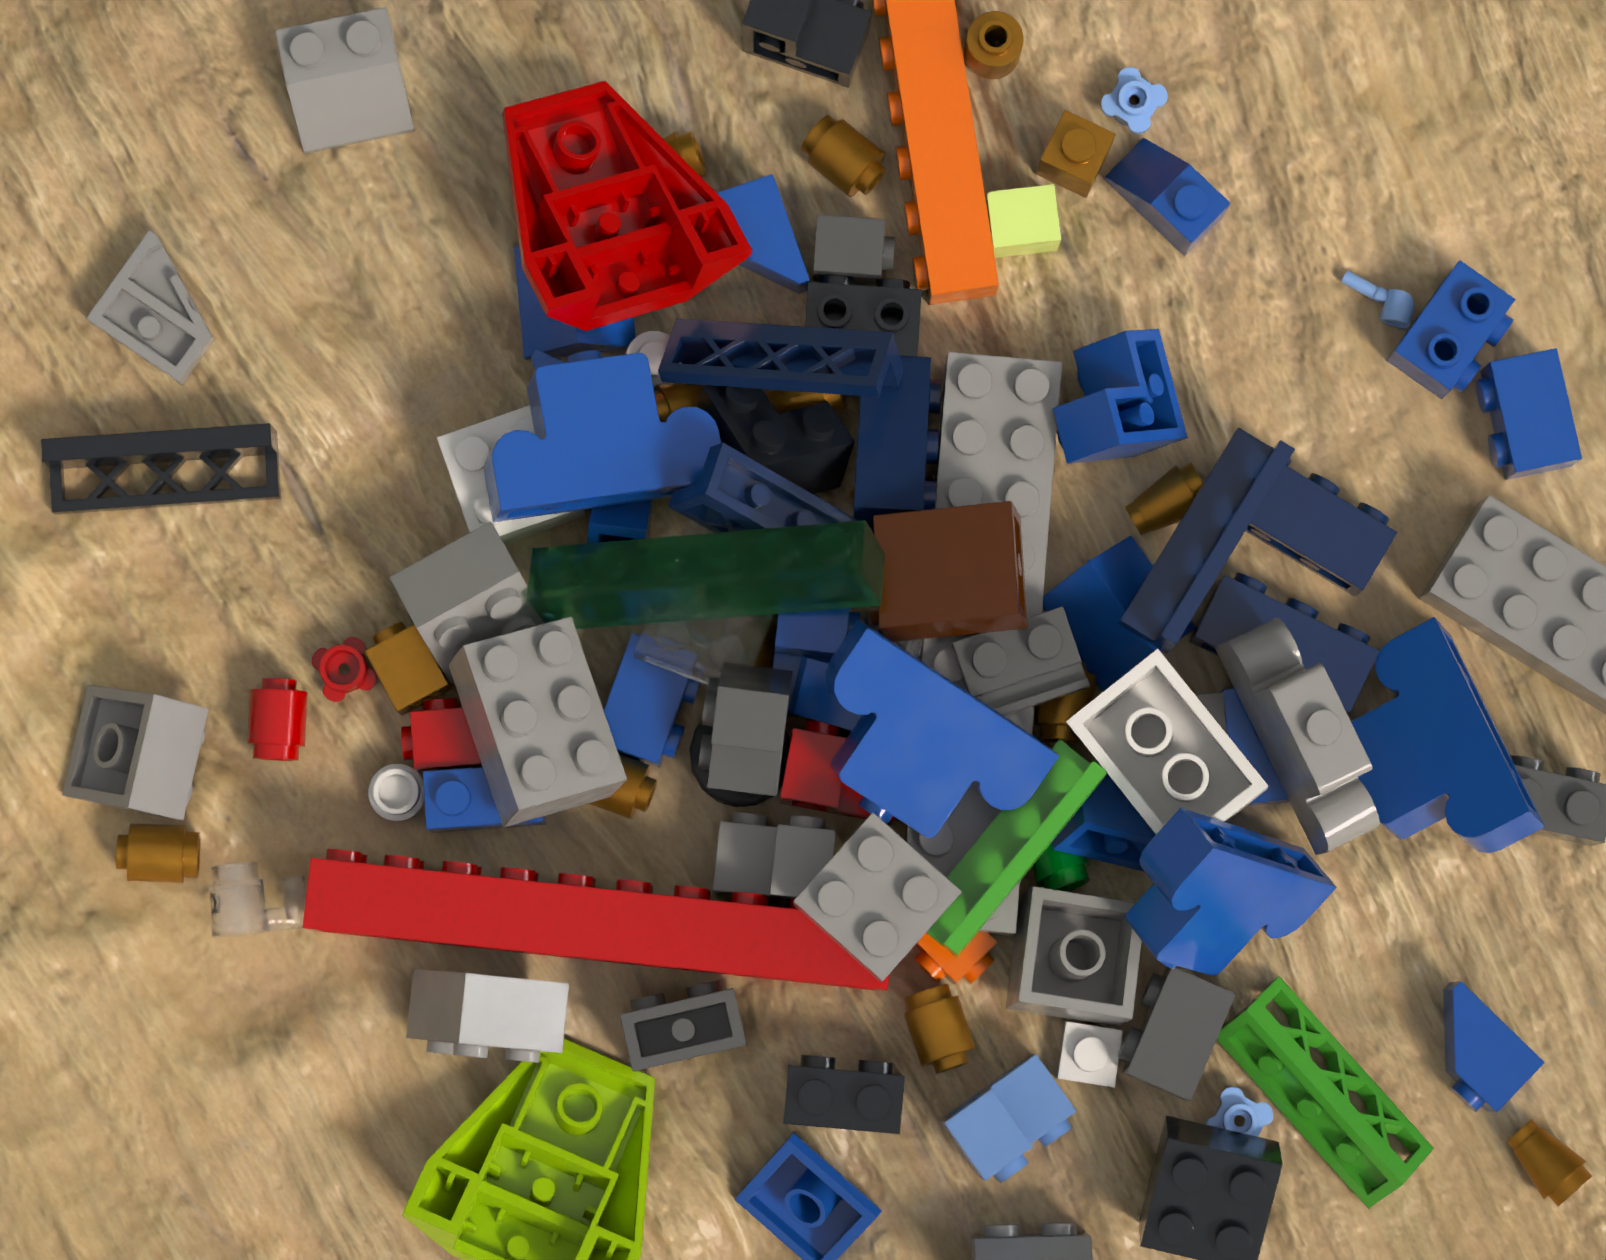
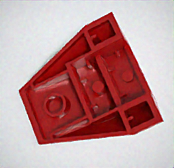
(610, 210)

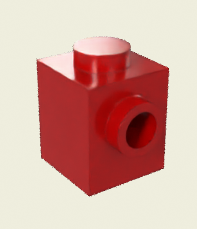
(439, 738)

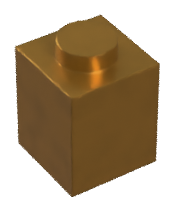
(1075, 153)
(406, 667)

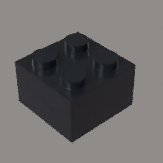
(1209, 1192)

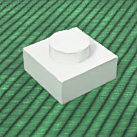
(1089, 1054)

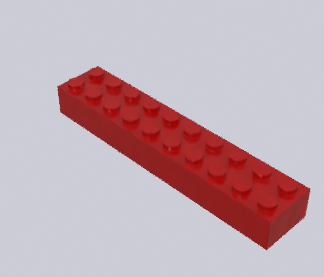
(574, 919)

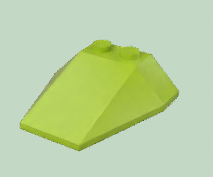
(545, 1165)

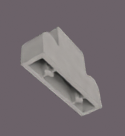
(1302, 734)

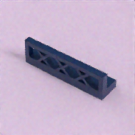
(781, 357)
(745, 495)
(1204, 539)

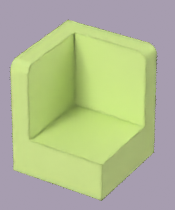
(1024, 220)

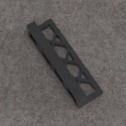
(156, 447)

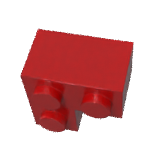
(809, 775)

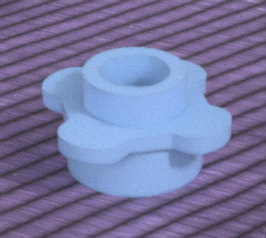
(1134, 116)
(1234, 1104)

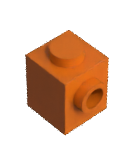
(940, 963)

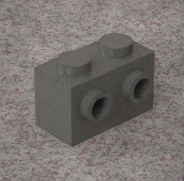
(1568, 803)
(684, 1028)
(1176, 1032)

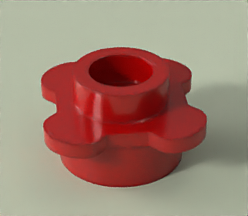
(329, 662)

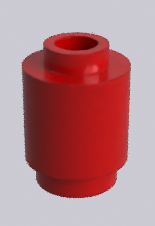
(277, 720)

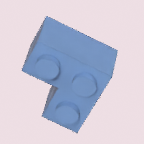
(1008, 1117)

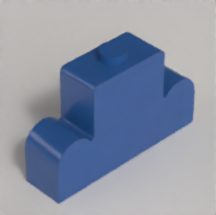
(595, 441)
(924, 738)
(1439, 748)
(1219, 889)

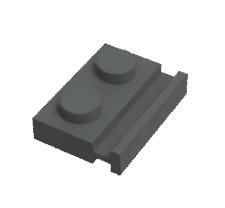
(1022, 665)

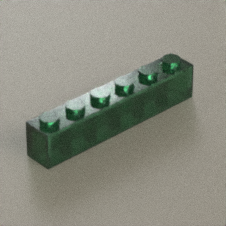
(708, 575)

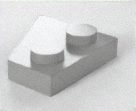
(153, 312)

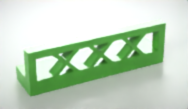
(1012, 847)
(1319, 1098)

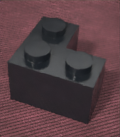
(808, 35)
(800, 444)

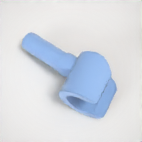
(1397, 304)

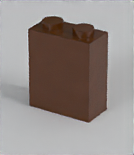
(951, 572)

